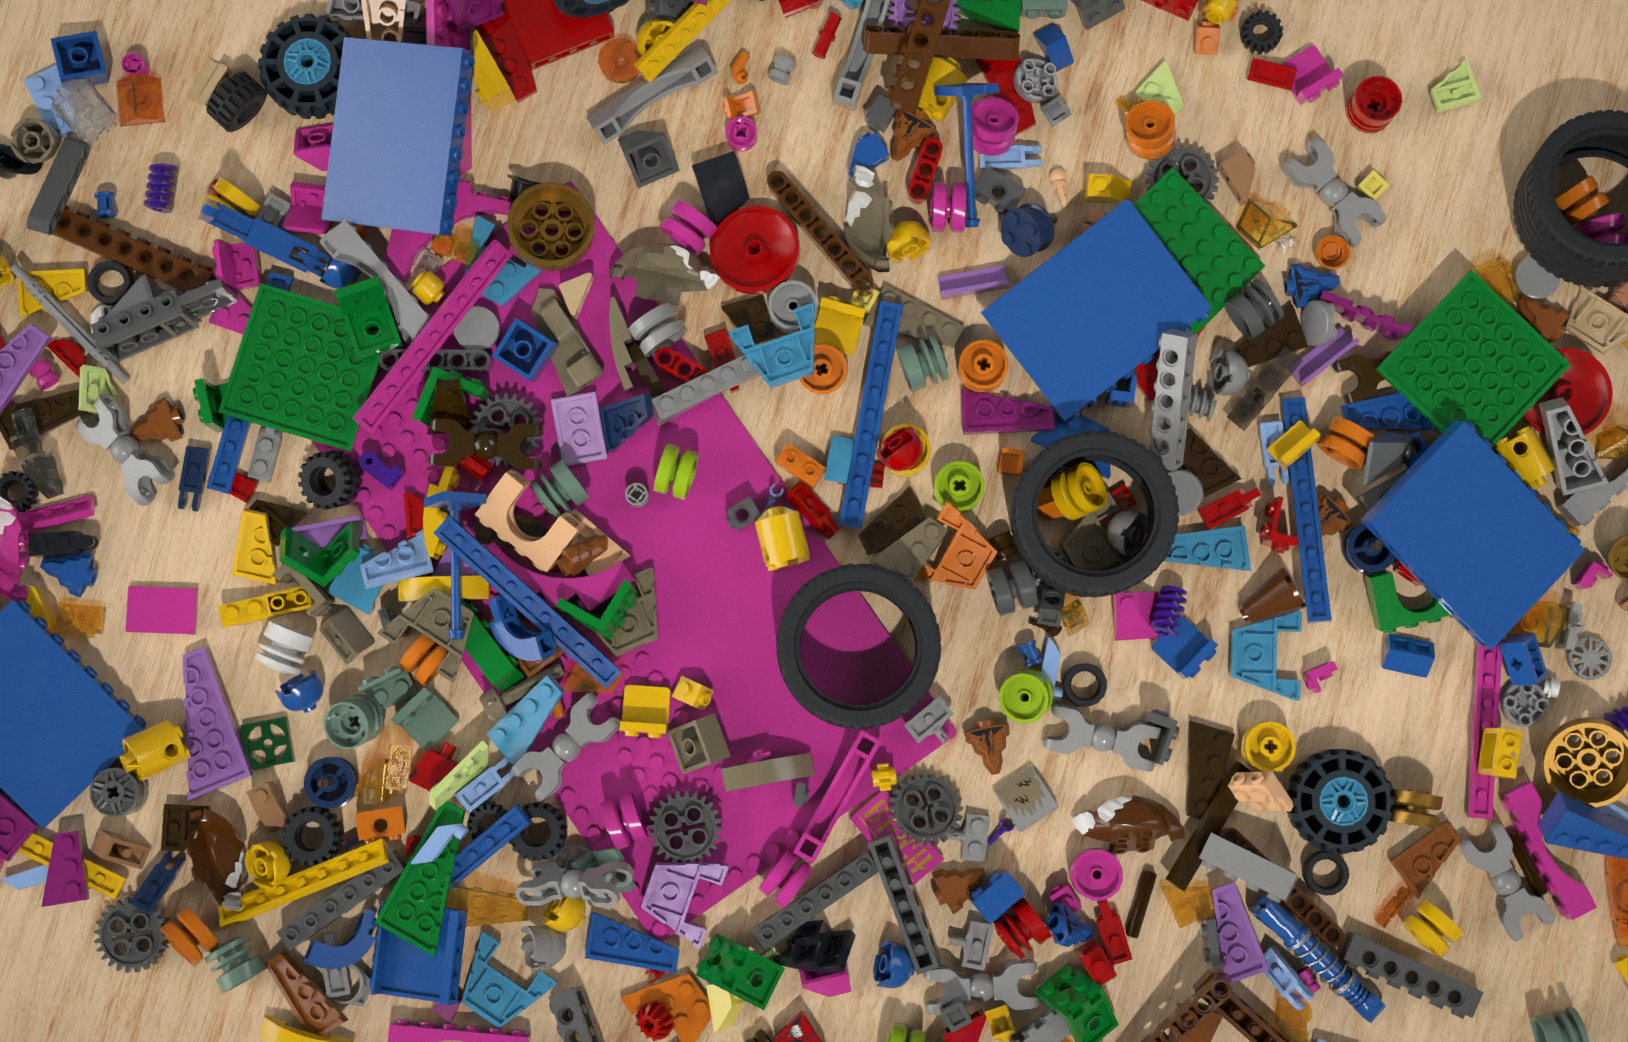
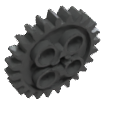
(1202, 175)
(512, 410)
(945, 804)
(680, 807)
(135, 954)

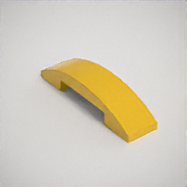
(415, 588)
(277, 1031)

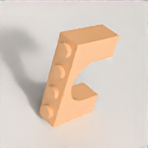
(499, 515)

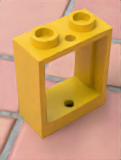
(1496, 752)

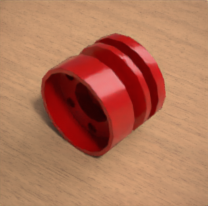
(1378, 94)
(1022, 928)

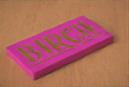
(874, 821)

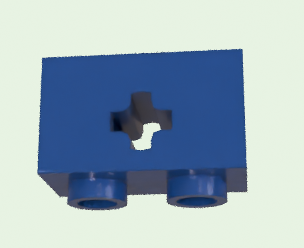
(1523, 659)

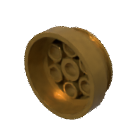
(554, 199)
(1590, 789)

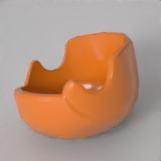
(1332, 252)

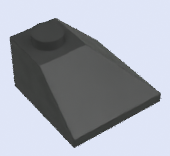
(648, 156)
(1386, 454)

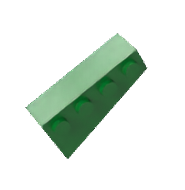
(489, 655)

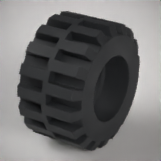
(236, 101)
(314, 483)
(557, 836)
(293, 840)

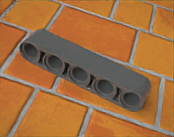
(58, 185)
(447, 360)

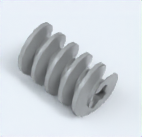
(1200, 403)

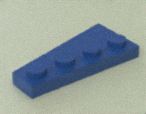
(1386, 413)
(624, 945)

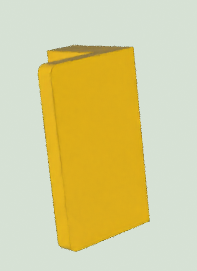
(1293, 444)

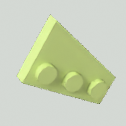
(464, 773)

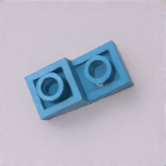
(839, 459)

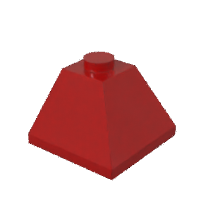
(968, 1033)

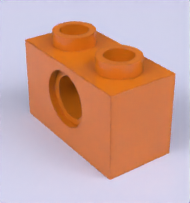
(800, 465)
(366, 820)

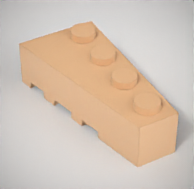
(384, 19)

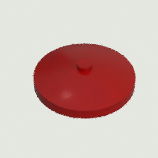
(755, 249)
(1583, 387)

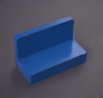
(1122, 398)
(1408, 655)

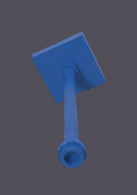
(966, 92)
(455, 503)

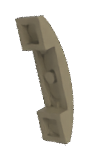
(767, 772)

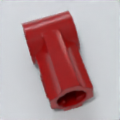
(793, 7)
(476, 467)

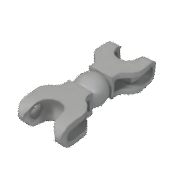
(1333, 192)
(113, 435)
(1102, 737)
(566, 747)
(1506, 881)
(590, 885)
(982, 987)

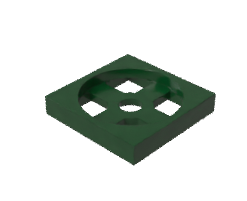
(287, 757)

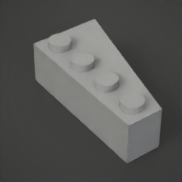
(353, 10)
(1569, 449)
(1249, 867)
(1044, 1028)

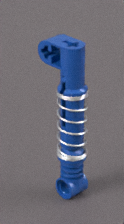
(1299, 938)

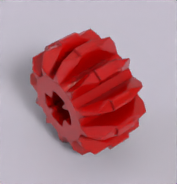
(655, 1020)

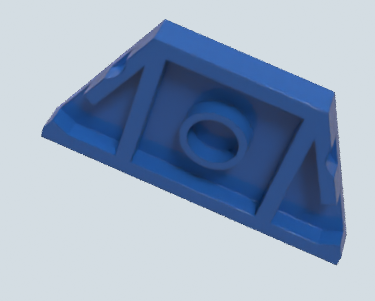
(1068, 427)

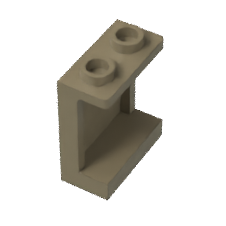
(322, 599)

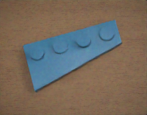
(1212, 548)
(521, 725)

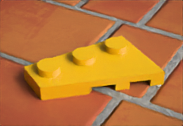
(59, 283)
(254, 548)

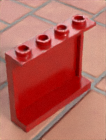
(551, 34)

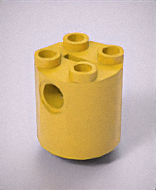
(940, 73)
(1533, 461)
(781, 538)
(154, 750)

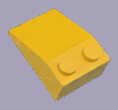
(491, 84)

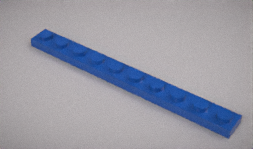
(871, 415)
(236, 430)
(1307, 521)
(527, 601)

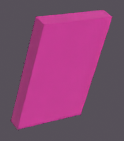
(161, 610)

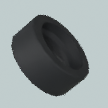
(98, 271)
(1102, 684)
(1343, 873)

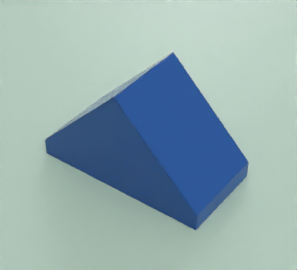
(1054, 46)

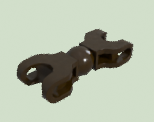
(1365, 371)
(485, 444)

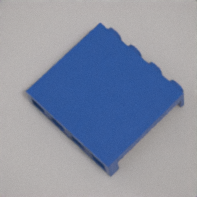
(411, 972)

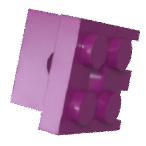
(466, 17)

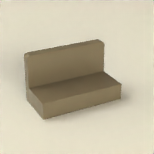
(346, 635)

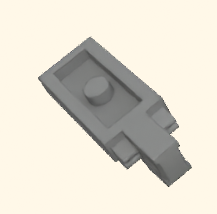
(265, 455)
(335, 980)

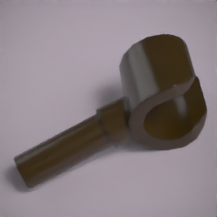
(1052, 630)

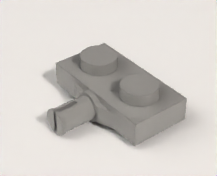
(1568, 637)
(930, 721)
(973, 837)
(975, 944)

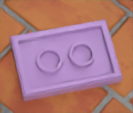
(579, 429)

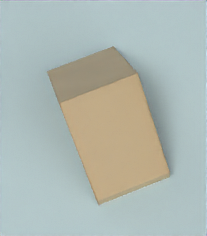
(575, 292)

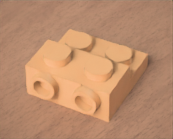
(1261, 791)

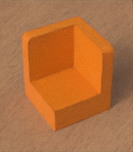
(1011, 461)
(1047, 506)

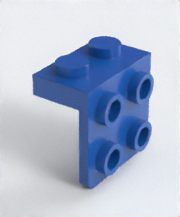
(1186, 650)

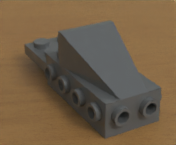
(145, 308)

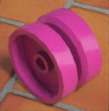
(993, 126)
(948, 207)
(688, 227)
(1604, 228)
(620, 822)
(1082, 871)
(784, 877)

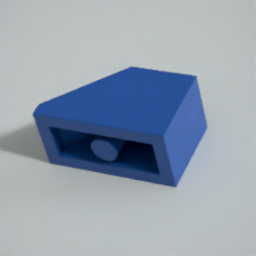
(868, 153)

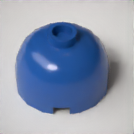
(339, 274)
(301, 692)
(893, 966)

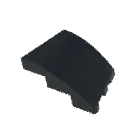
(721, 186)
(817, 948)

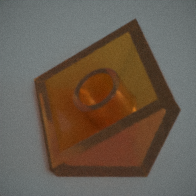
(140, 100)

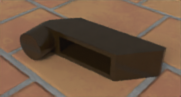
(646, 370)

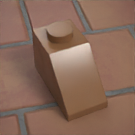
(1238, 175)
(268, 805)
(120, 849)

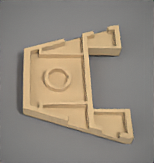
(1597, 321)

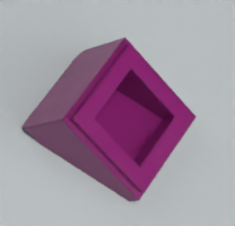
(447, 1012)

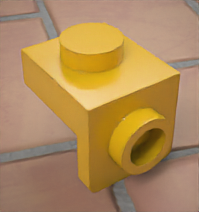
(692, 693)
(1000, 1023)

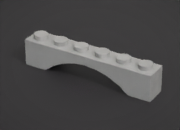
(858, 61)
(683, 72)
(347, 246)
(702, 388)
(1580, 506)

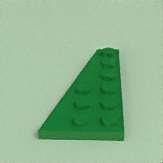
(421, 893)

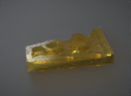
(487, 906)

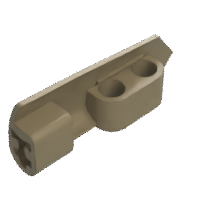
(572, 357)

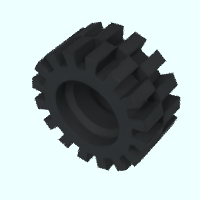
(1261, 19)
(29, 490)
(480, 811)

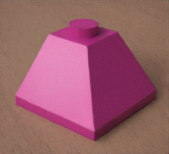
(313, 145)
(1134, 615)
(826, 983)

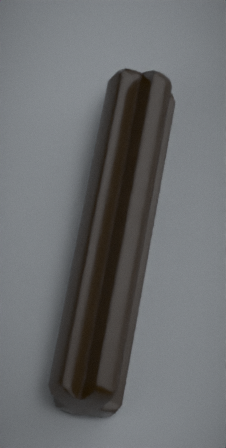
(1527, 865)
(1141, 904)

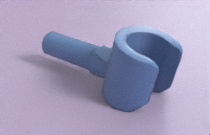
(773, 497)

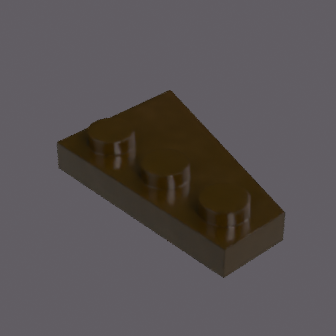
(449, 404)
(1206, 465)
(892, 523)
(487, 535)

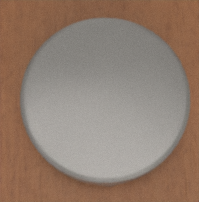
(1035, 80)
(1534, 280)
(1318, 322)
(478, 329)
(1188, 491)
(1524, 704)

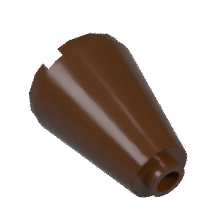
(1272, 599)

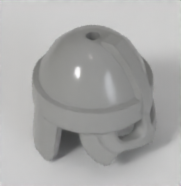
(547, 945)

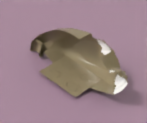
(868, 220)
(664, 272)

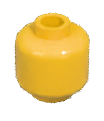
(1219, 10)
(427, 287)

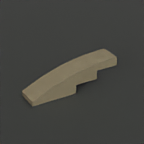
(619, 339)

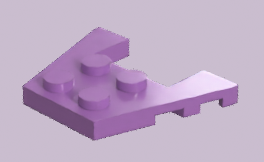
(672, 891)

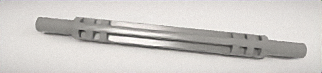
(68, 322)

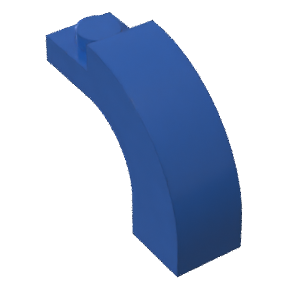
(515, 636)
(349, 952)

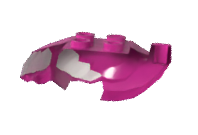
(12, 551)

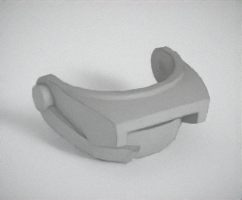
(363, 992)

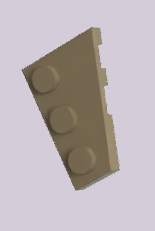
(912, 550)

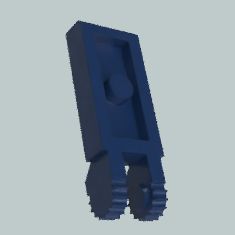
(193, 476)
(157, 884)

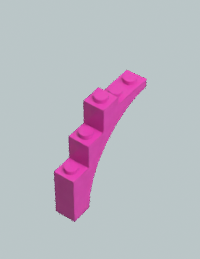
(405, 244)
(593, 590)

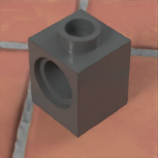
(1055, 109)
(880, 114)
(747, 505)
(1049, 606)
(955, 1014)

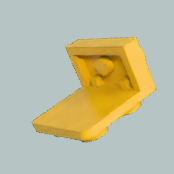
(839, 324)
(645, 710)

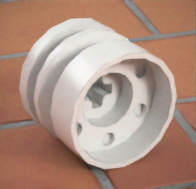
(284, 648)

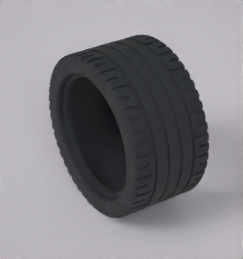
(1538, 218)
(1141, 467)
(879, 582)

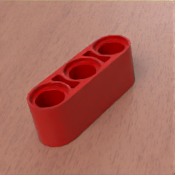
(925, 160)
(676, 362)

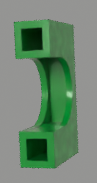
(1388, 610)

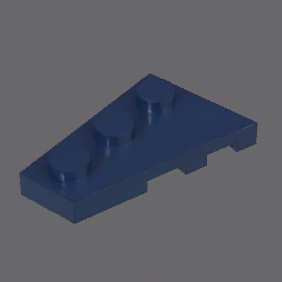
(624, 419)

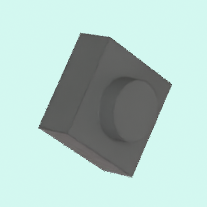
(801, 794)

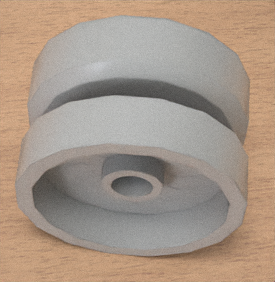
(785, 295)
(657, 329)

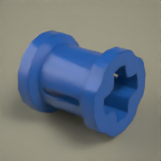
(105, 204)
(1029, 653)

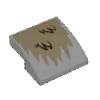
(1026, 799)

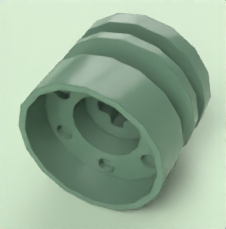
(922, 363)
(559, 489)
(354, 721)
(235, 963)
(1564, 1028)

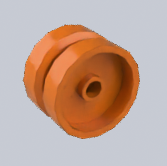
(1150, 129)
(1580, 203)
(984, 353)
(836, 370)
(1346, 443)
(425, 656)
(186, 940)

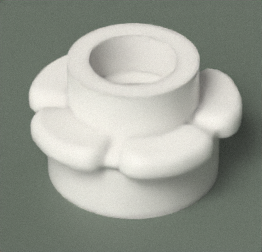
(1551, 687)

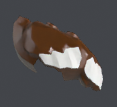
(1129, 824)
(217, 857)

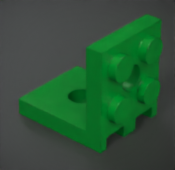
(367, 306)
(472, 387)
(210, 401)
(318, 562)
(613, 617)
(732, 969)
(1079, 1005)

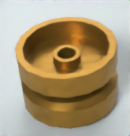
(1415, 807)

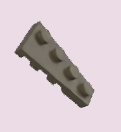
(917, 319)

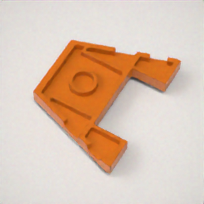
(965, 556)
(684, 999)

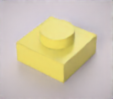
(1373, 185)
(866, 302)

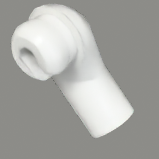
(99, 314)

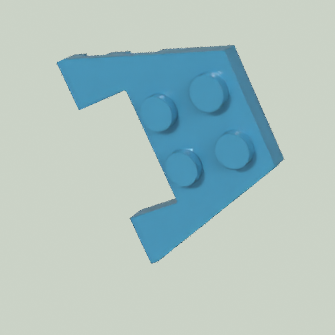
(511, 277)
(784, 357)
(1255, 654)
(495, 994)

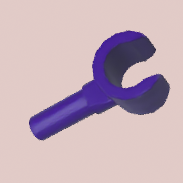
(999, 831)

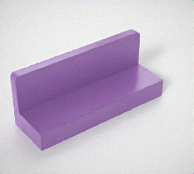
(973, 282)
(1322, 357)
(325, 532)

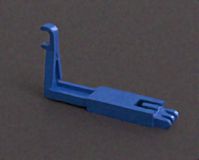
(263, 236)

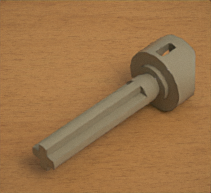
(495, 704)

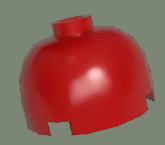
(901, 450)

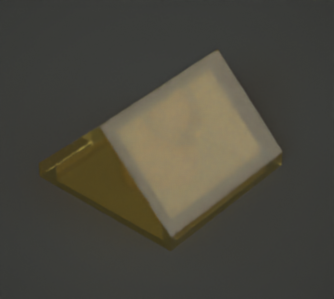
(1263, 223)

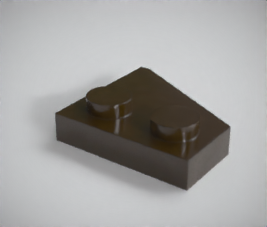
(278, 517)

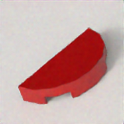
(69, 353)
(413, 514)

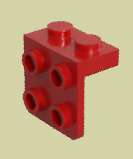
(1268, 534)

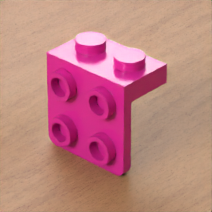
(1312, 75)
(306, 209)
(236, 265)

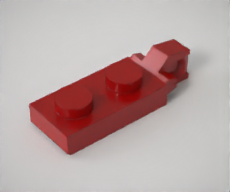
(720, 350)
(1227, 507)
(812, 509)
(1112, 934)

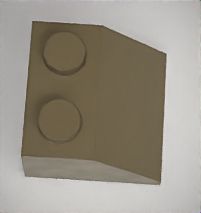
(698, 743)

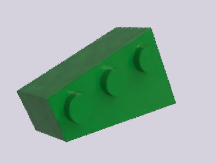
(996, 13)

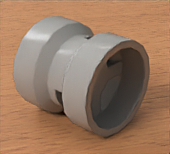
(782, 68)
(637, 498)

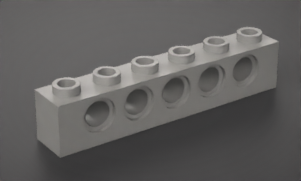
(1180, 391)

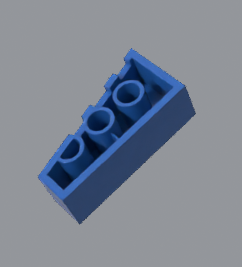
(1584, 828)

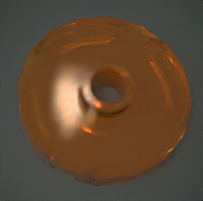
(613, 51)

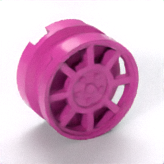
(741, 134)

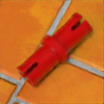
(827, 35)

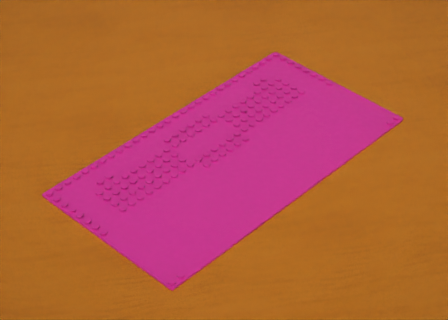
(712, 596)

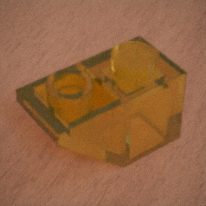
(1293, 1021)

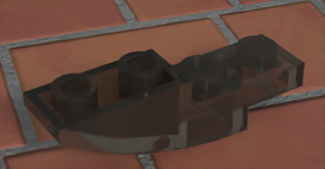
(1264, 388)
(36, 463)

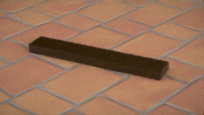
(1211, 822)

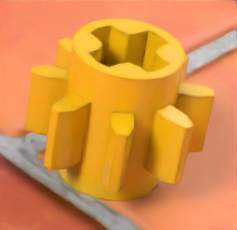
(883, 776)

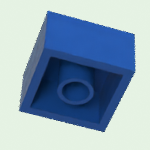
(79, 58)
(525, 350)
(996, 895)

